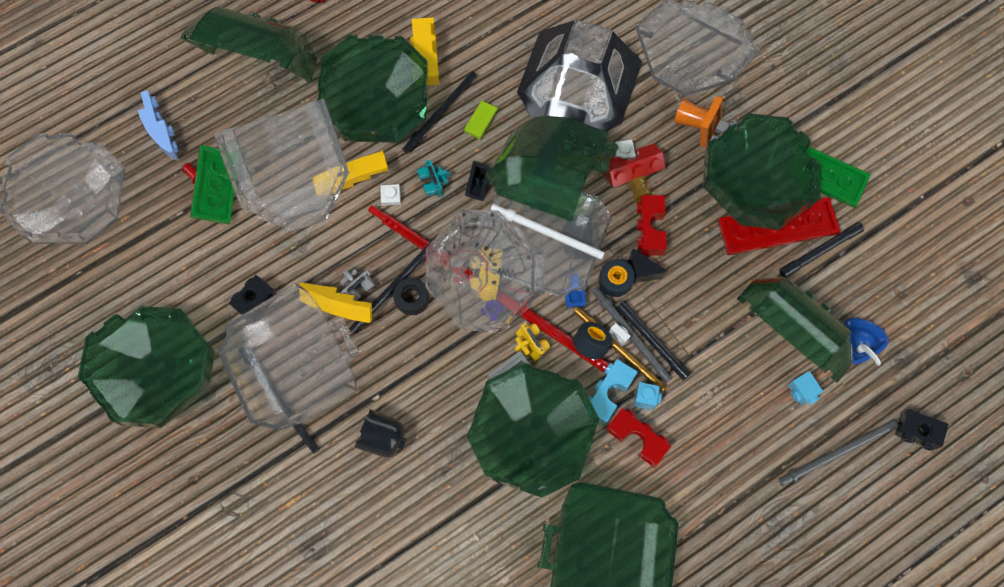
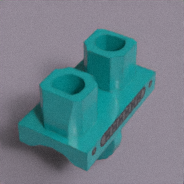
(429, 172)

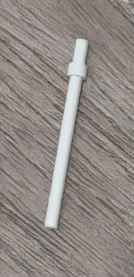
(511, 216)

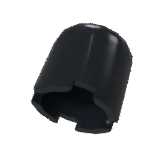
(381, 435)

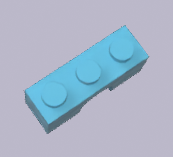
(618, 376)

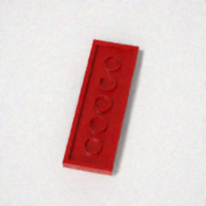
(813, 223)

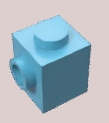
(805, 389)
(647, 396)

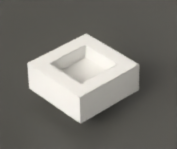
(625, 150)
(390, 195)
(620, 334)

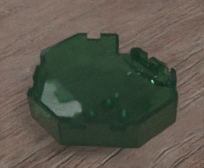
(374, 88)
(762, 172)
(146, 366)
(533, 430)

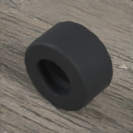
(411, 284)

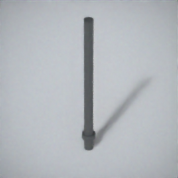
(793, 476)

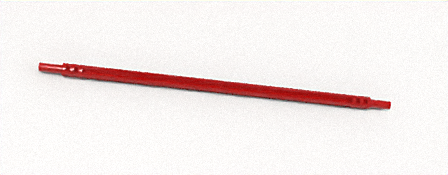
(528, 315)

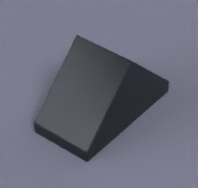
(477, 183)
(644, 268)

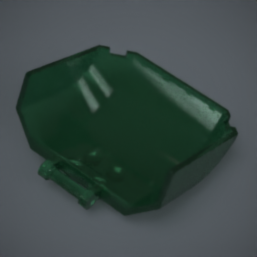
(253, 38)
(549, 163)
(802, 323)
(611, 540)

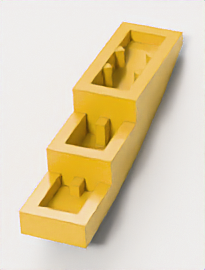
(364, 167)
(339, 304)

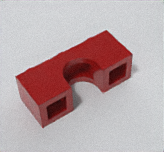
(648, 161)
(650, 240)
(653, 445)

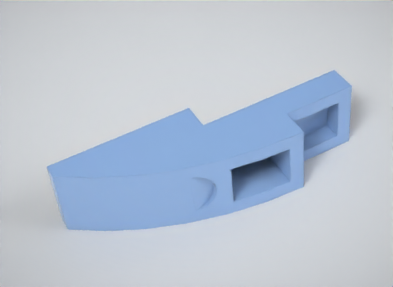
(156, 126)

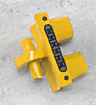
(529, 344)

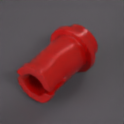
(190, 171)

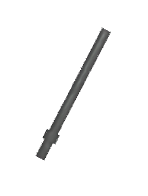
(607, 305)

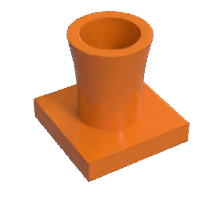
(700, 118)

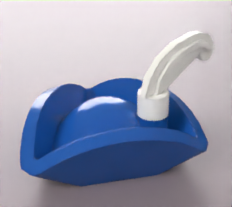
(867, 340)

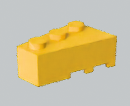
(425, 43)

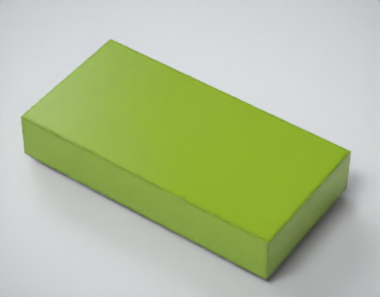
(480, 120)

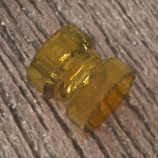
(639, 188)

